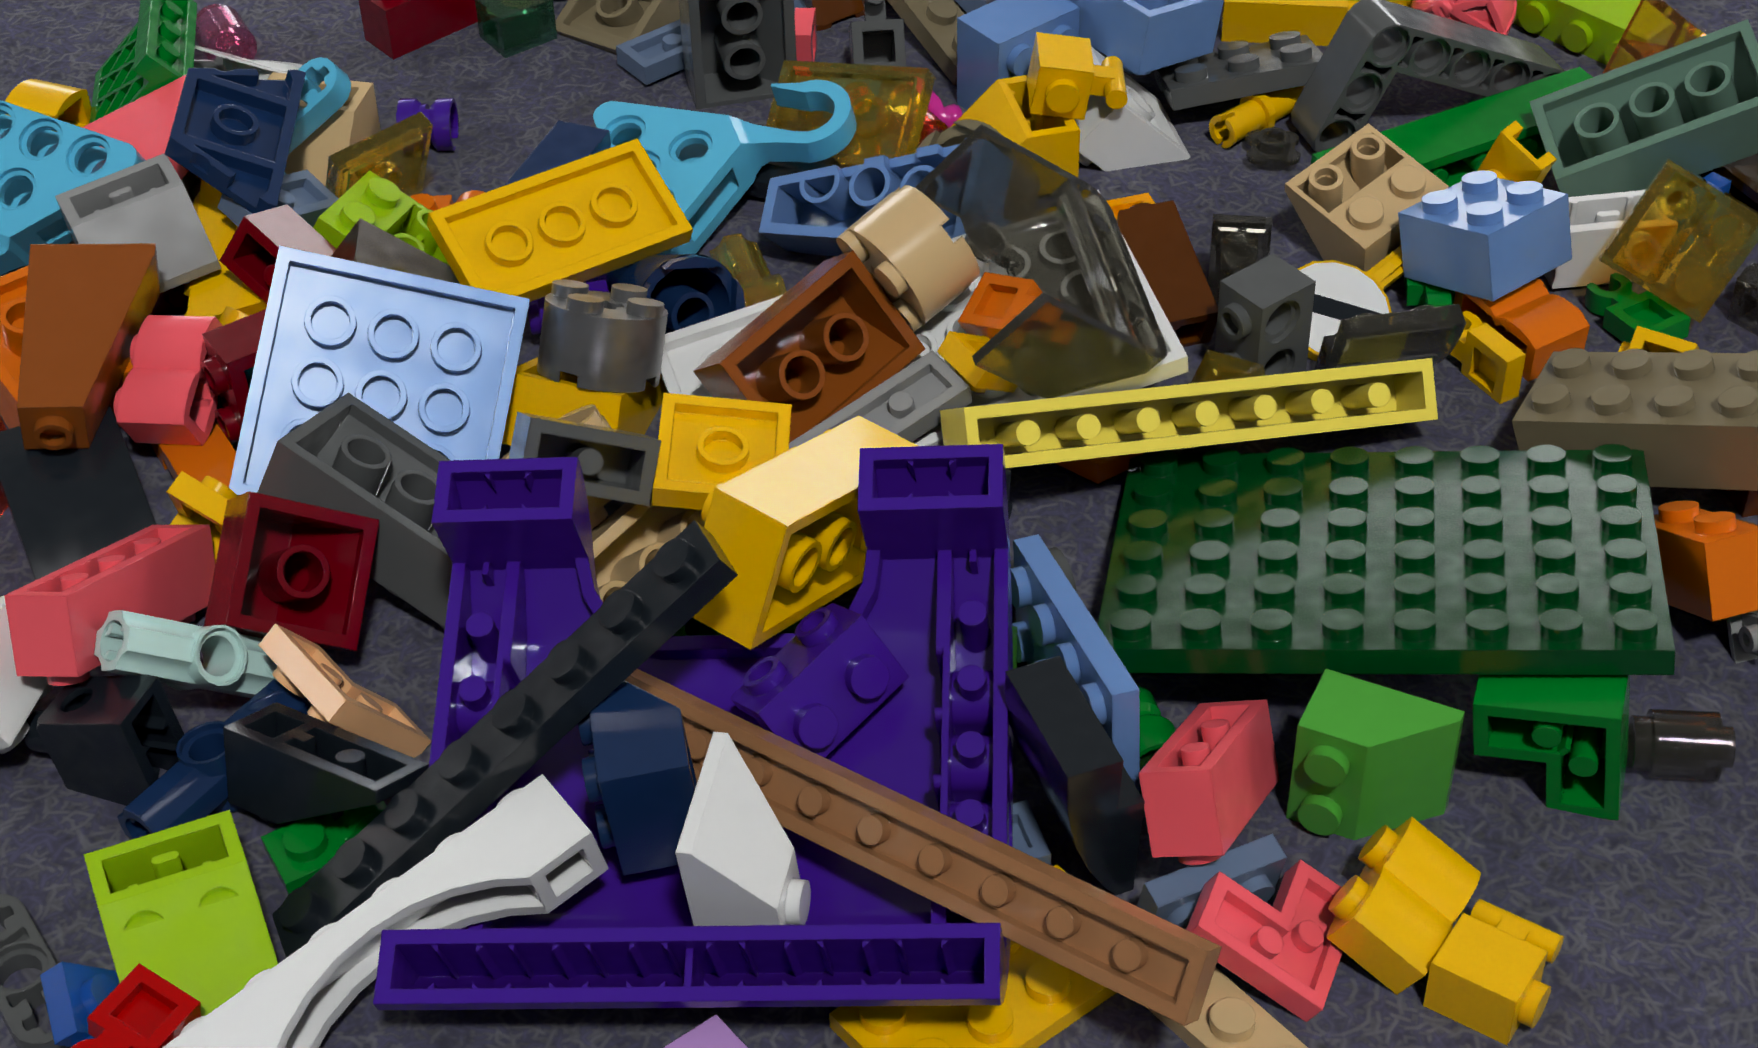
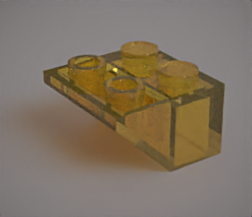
(1683, 240)

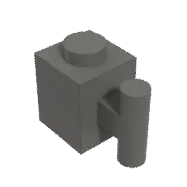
(877, 38)

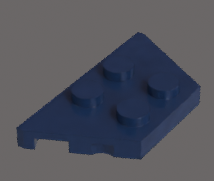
(237, 132)

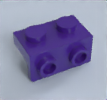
(821, 680)

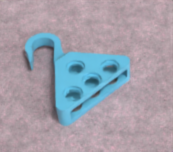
(716, 157)
(38, 167)

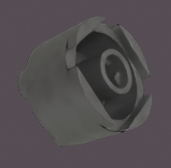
(602, 336)

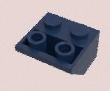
(640, 774)

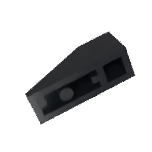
(304, 768)

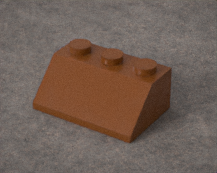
(815, 346)

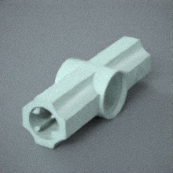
(171, 650)

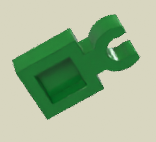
(1626, 310)

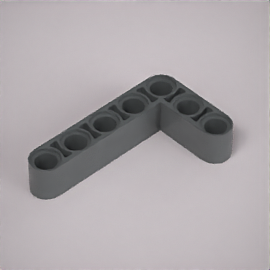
(1390, 39)

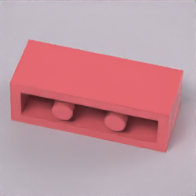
(1209, 780)

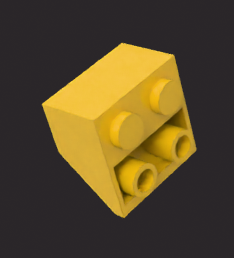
(1008, 111)

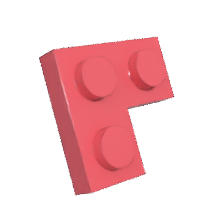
(1275, 946)

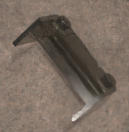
(1068, 241)

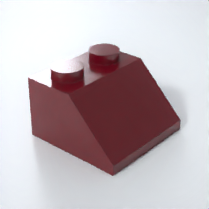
(292, 569)

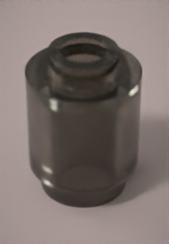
(1680, 744)

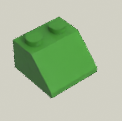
(1370, 758)

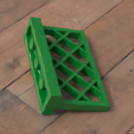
(149, 56)

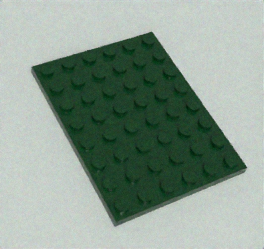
(1389, 563)

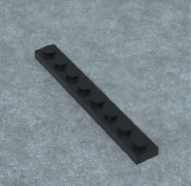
(514, 732)

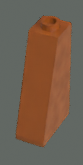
(78, 336)

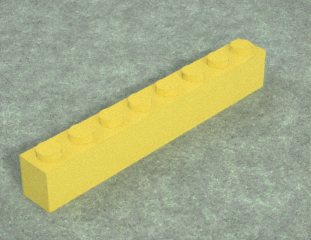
(1198, 413)

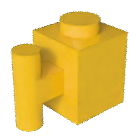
(1065, 76)
(1492, 972)

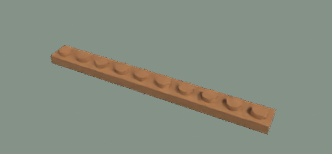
(961, 866)

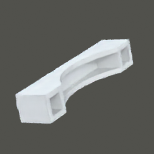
(506, 864)

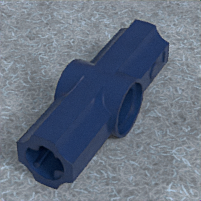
(199, 779)

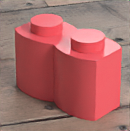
(166, 389)

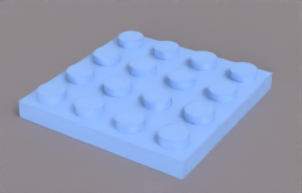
(401, 342)

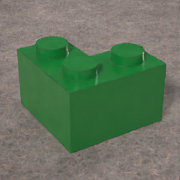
(1563, 721)

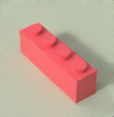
(150, 573)

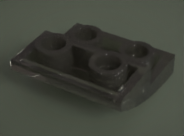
(1393, 337)

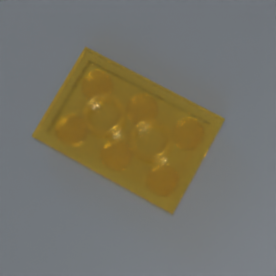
(886, 101)

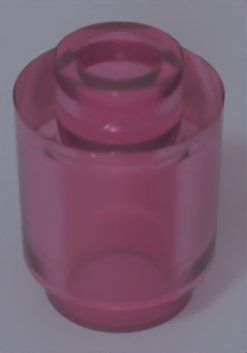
(225, 31)

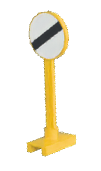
(1348, 291)

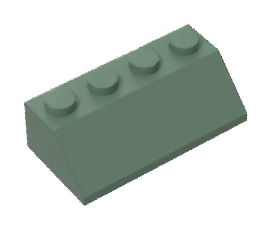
(1674, 105)

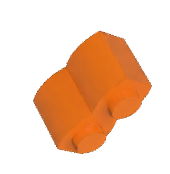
(1532, 322)

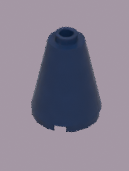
(687, 284)

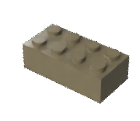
(1683, 409)

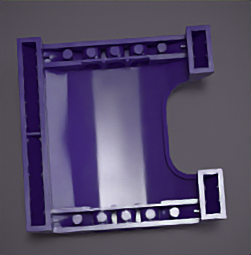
(943, 738)

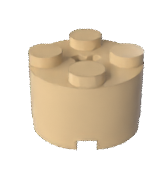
(911, 254)

